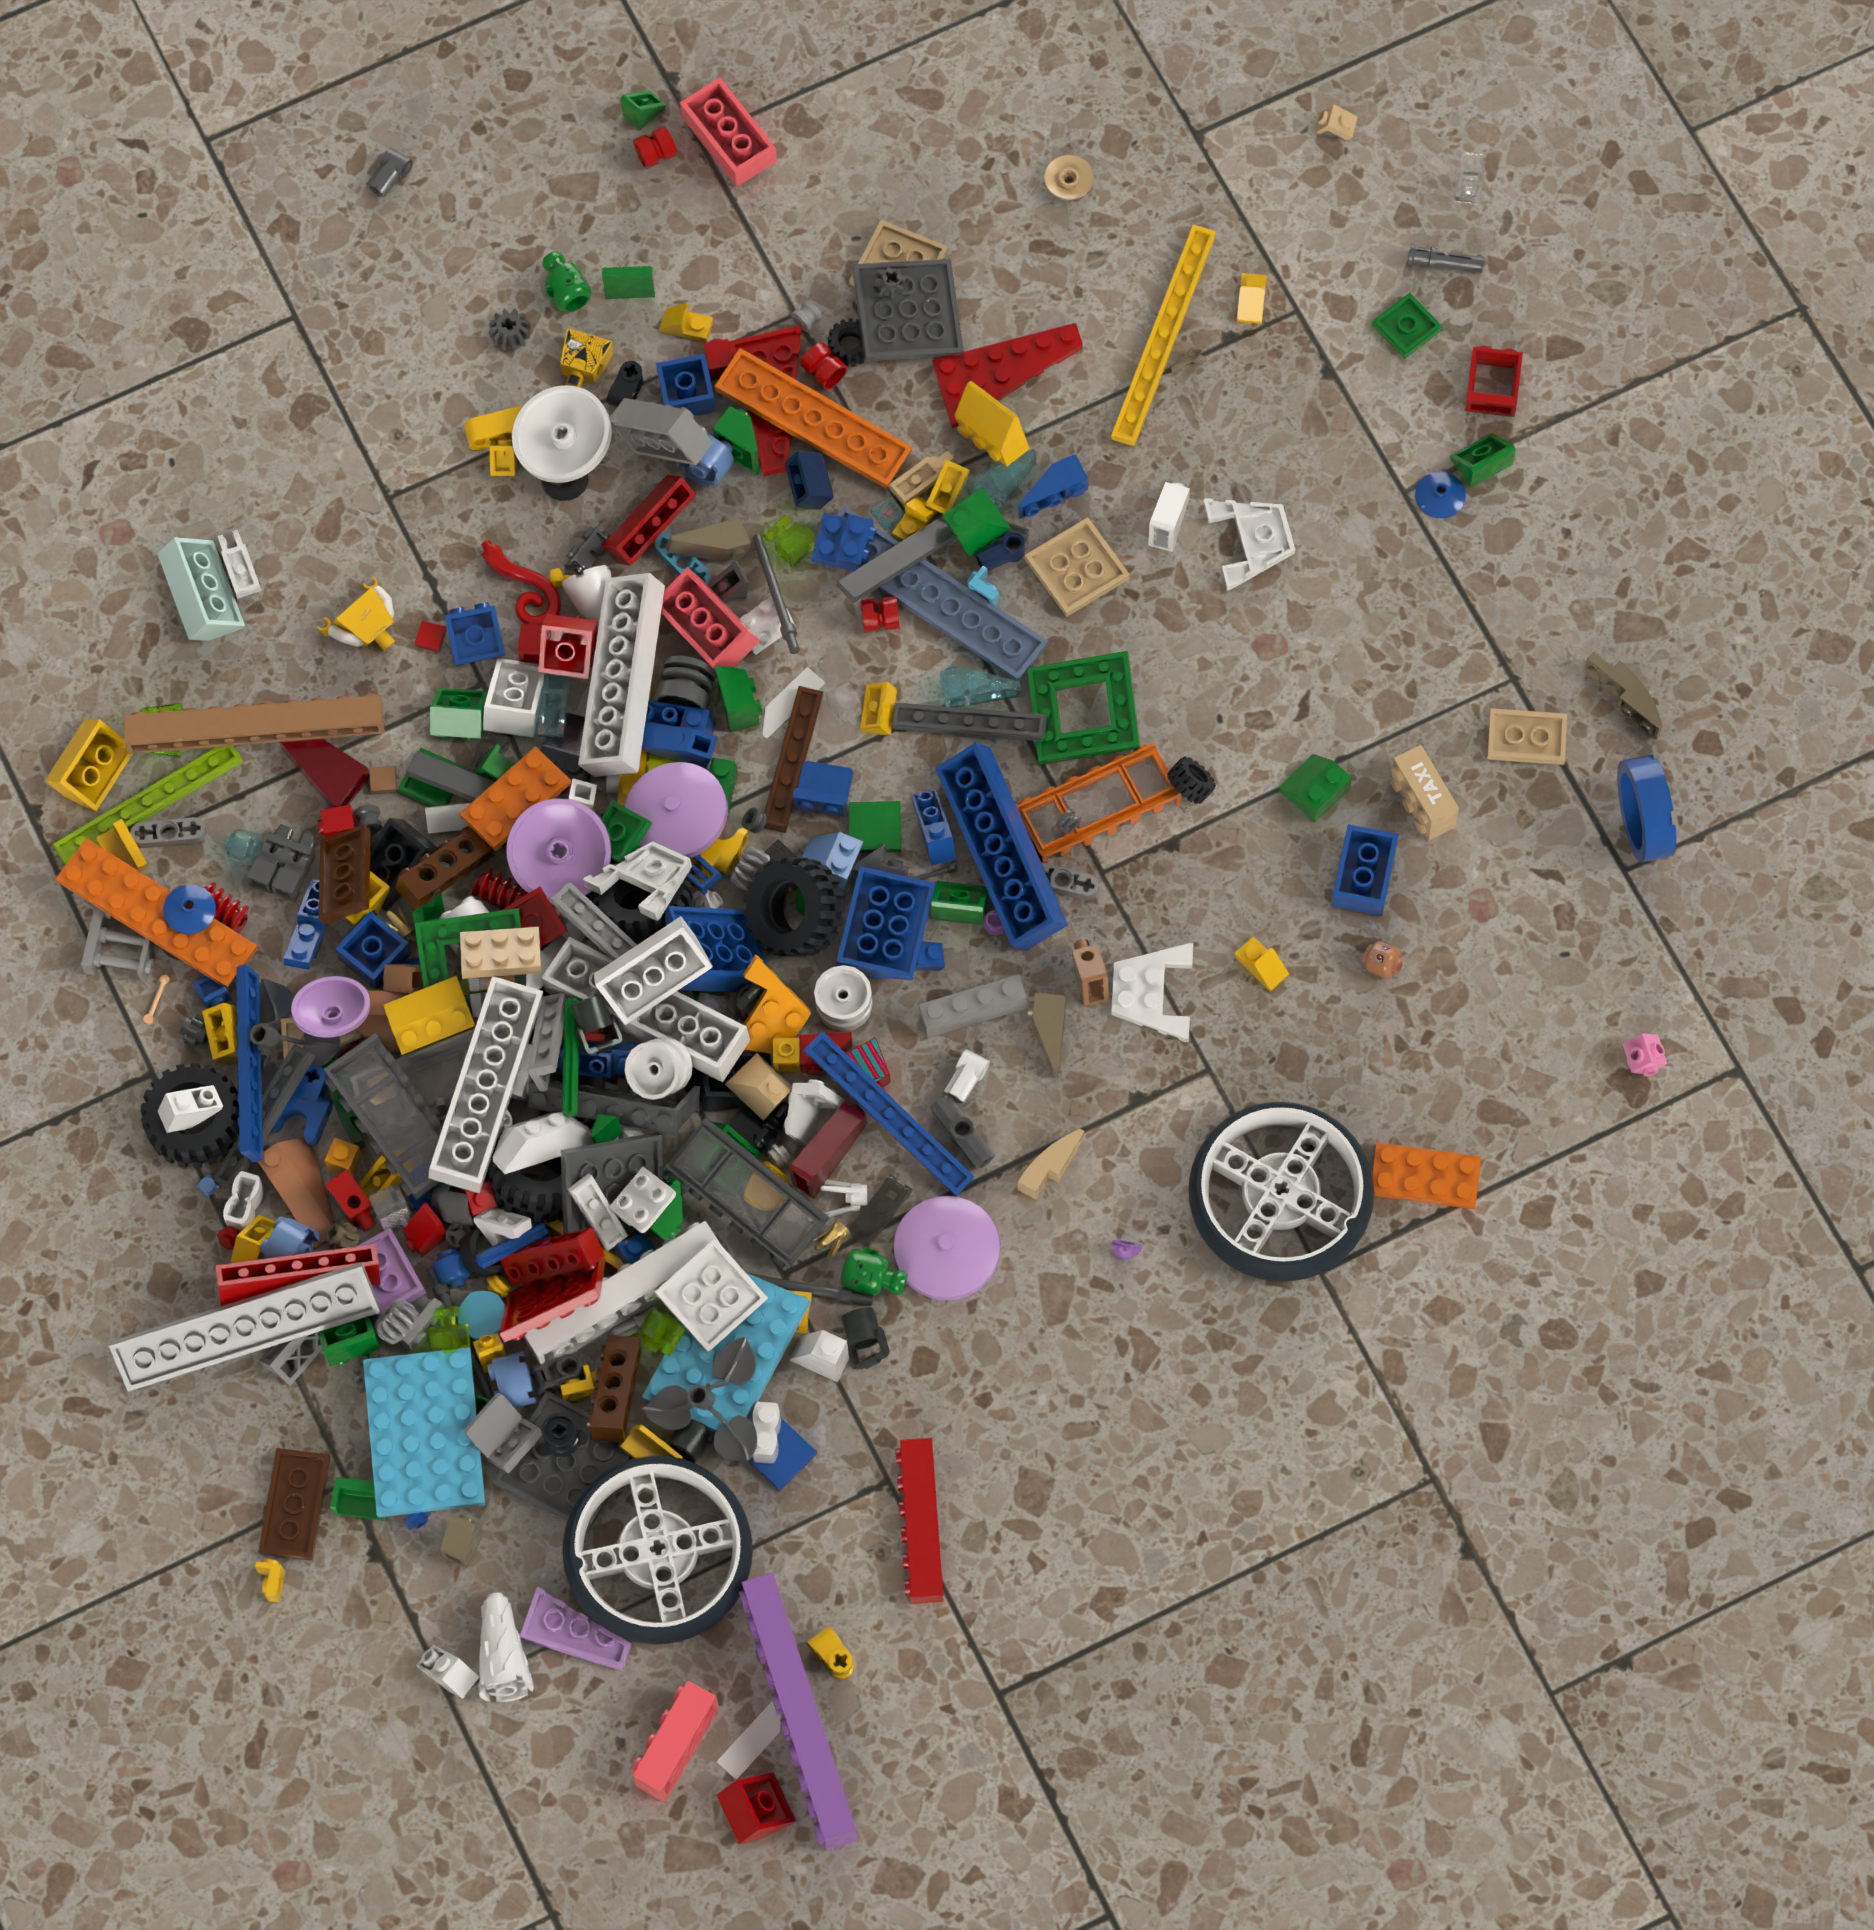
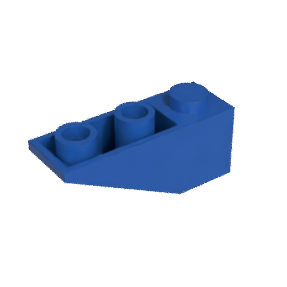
(1059, 482)
(680, 716)
(679, 744)
(934, 827)

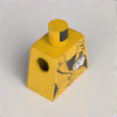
(584, 357)

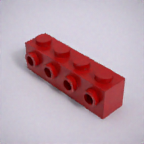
(649, 520)
(554, 1256)

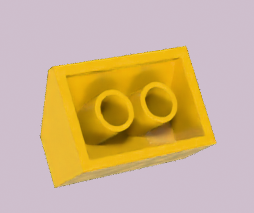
(990, 425)
(89, 764)
(429, 1015)

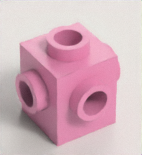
(1645, 1054)

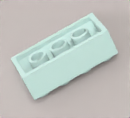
(200, 588)

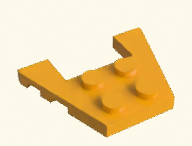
(777, 1011)

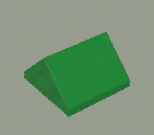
(1483, 459)
(959, 902)

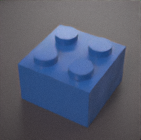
(686, 384)
(372, 947)

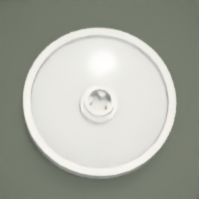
(561, 434)

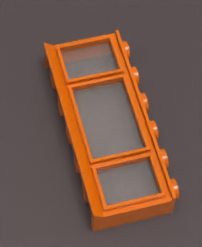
(1101, 799)

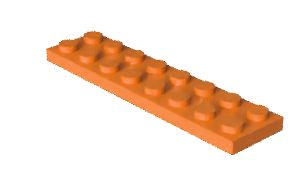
(813, 418)
(139, 905)

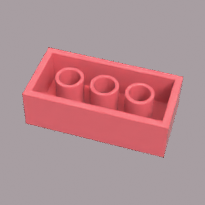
(728, 132)
(706, 621)
(675, 1741)

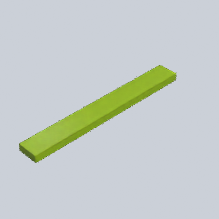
(154, 798)

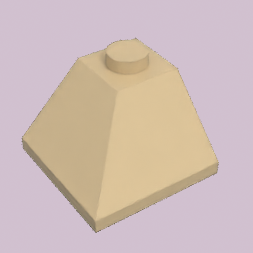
(759, 1086)

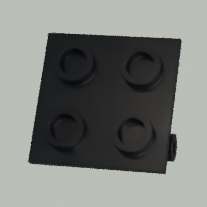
(758, 1132)

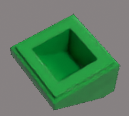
(605, 1129)

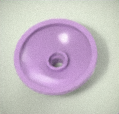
(330, 1006)

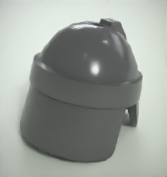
(451, 1205)

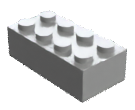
(660, 431)

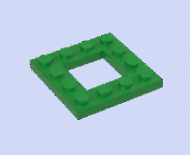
(1117, 737)
(435, 934)

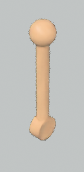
(148, 1018)

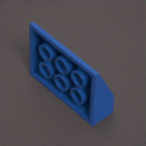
(885, 924)
(724, 941)

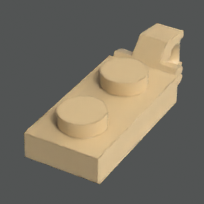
(919, 478)

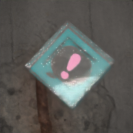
(887, 513)

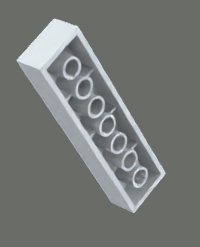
(621, 675)
(707, 1035)
(485, 1084)
(620, 1297)

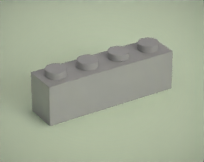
(973, 1006)

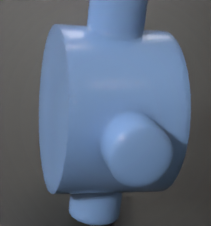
(207, 1186)

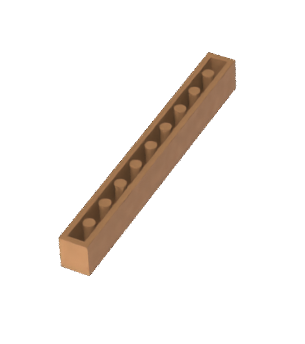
(254, 724)

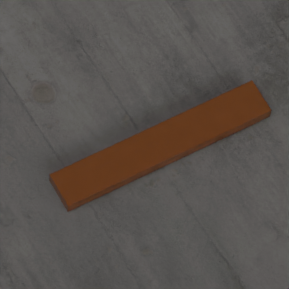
(792, 758)

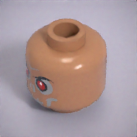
(1383, 959)

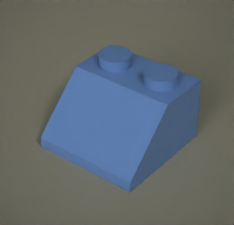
(836, 852)

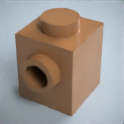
(402, 978)

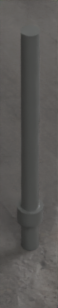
(787, 628)
(442, 1293)
(845, 1295)

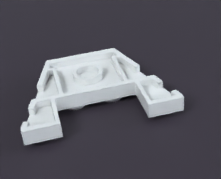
(1262, 533)
(651, 869)
(1140, 990)

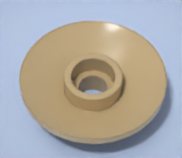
(1069, 168)

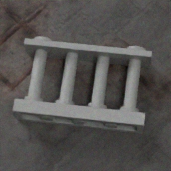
(589, 924)
(100, 934)

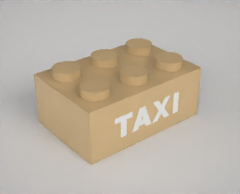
(1424, 793)

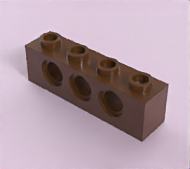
(419, 892)
(613, 1425)

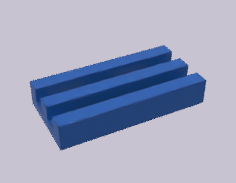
(708, 882)

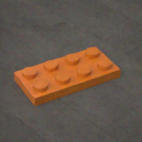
(522, 786)
(1426, 1175)

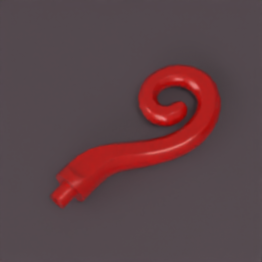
(501, 565)

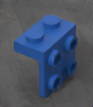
(823, 789)

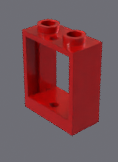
(1493, 403)

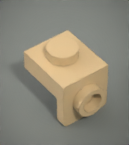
(1336, 121)

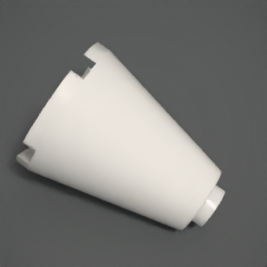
(587, 591)

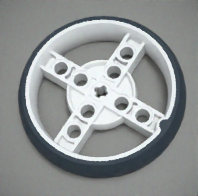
(1317, 1131)
(582, 1565)

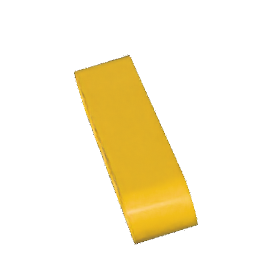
(489, 428)

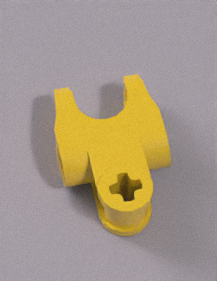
(722, 854)

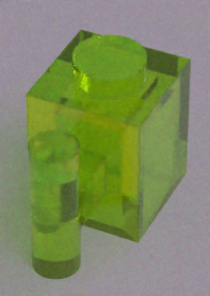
(792, 543)
(660, 1332)
(449, 1335)

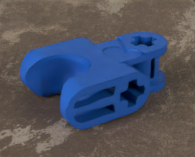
(309, 1103)

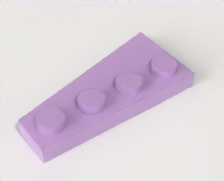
(571, 1632)

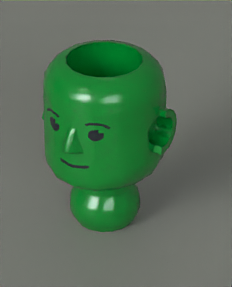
(565, 283)
(870, 1273)

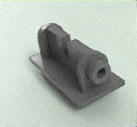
(580, 555)

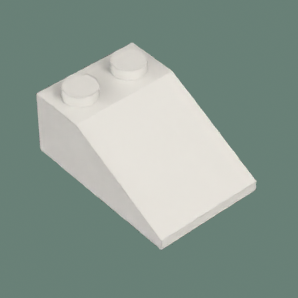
(513, 698)

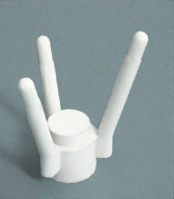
(854, 1194)

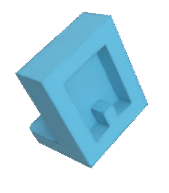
(985, 590)

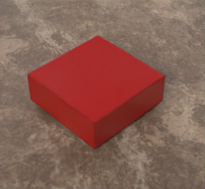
(430, 636)

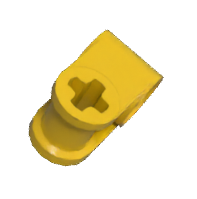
(829, 1650)

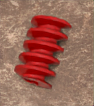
(497, 891)
(225, 911)

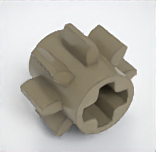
(342, 1235)

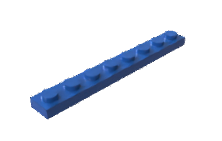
(249, 1065)
(888, 1114)

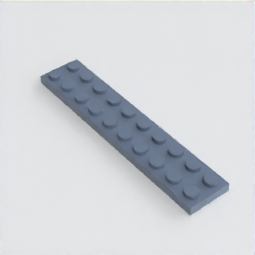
(960, 612)

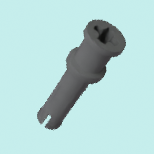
(1432, 257)

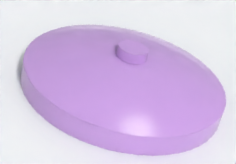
(683, 806)
(557, 845)
(947, 1247)

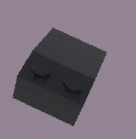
(566, 751)
(393, 851)
(715, 1094)

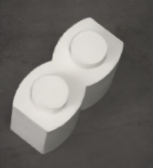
(246, 1197)
(767, 1425)

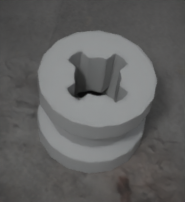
(806, 315)

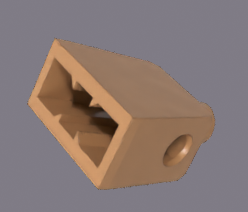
(1090, 973)

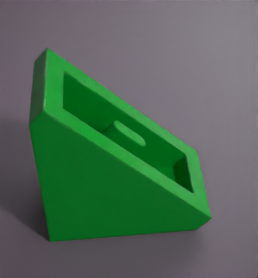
(641, 107)

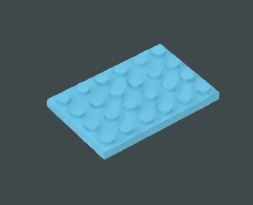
(769, 1334)
(417, 1432)

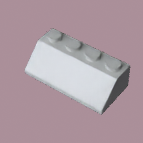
(652, 970)

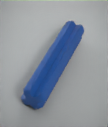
(511, 1246)

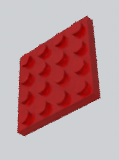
(545, 1300)

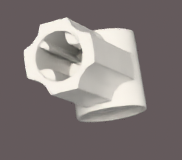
(968, 1071)

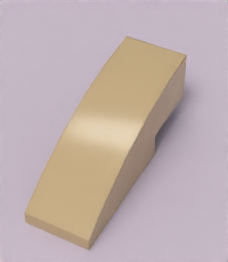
(1050, 1164)

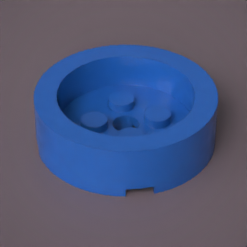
(1646, 808)

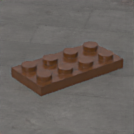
(344, 874)
(294, 1504)

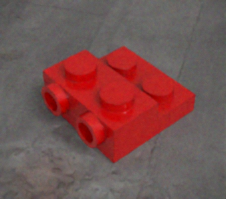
(539, 912)

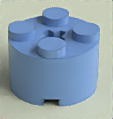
(712, 465)
(289, 1239)
(512, 1379)

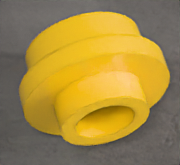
(498, 1285)

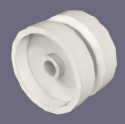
(843, 998)
(658, 1068)

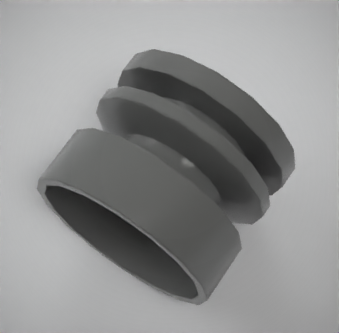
(686, 682)

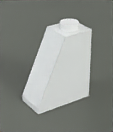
(1168, 516)
(822, 1354)

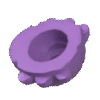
(1125, 1249)

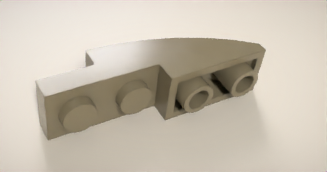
(1634, 698)

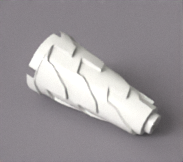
(501, 1657)

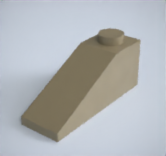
(714, 542)
(1048, 1023)

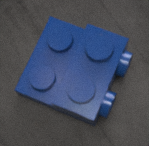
(844, 541)
(474, 634)

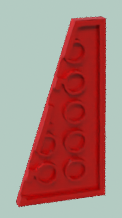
(782, 352)
(1003, 365)

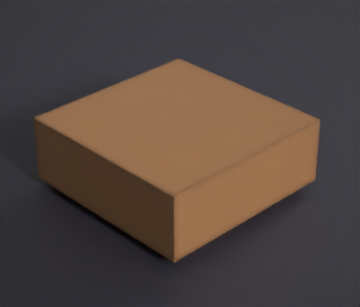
(383, 780)

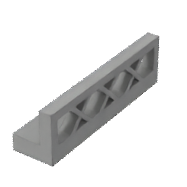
(547, 1039)
(280, 1353)

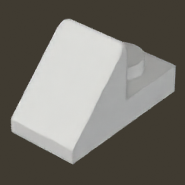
(501, 1225)

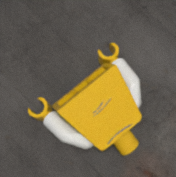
(364, 619)

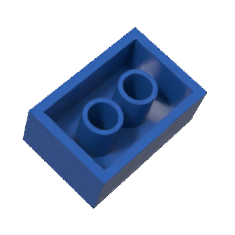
(1364, 870)

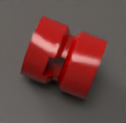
(656, 146)
(825, 367)
(880, 614)

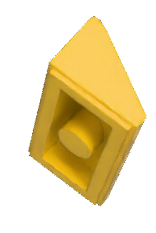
(878, 708)

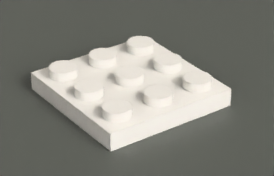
(711, 1295)

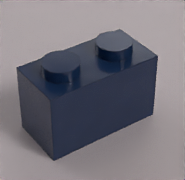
(809, 480)

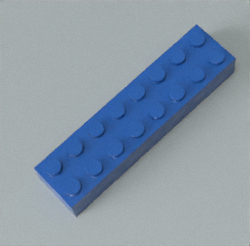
(1001, 846)

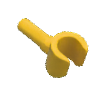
(556, 577)

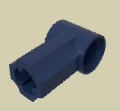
(999, 553)

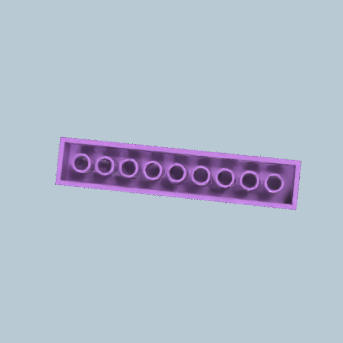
(801, 1718)

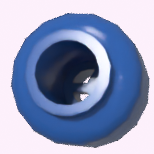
(451, 1269)

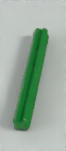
(570, 1062)

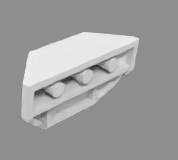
(539, 1141)

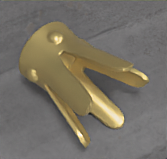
(403, 927)
(836, 1231)

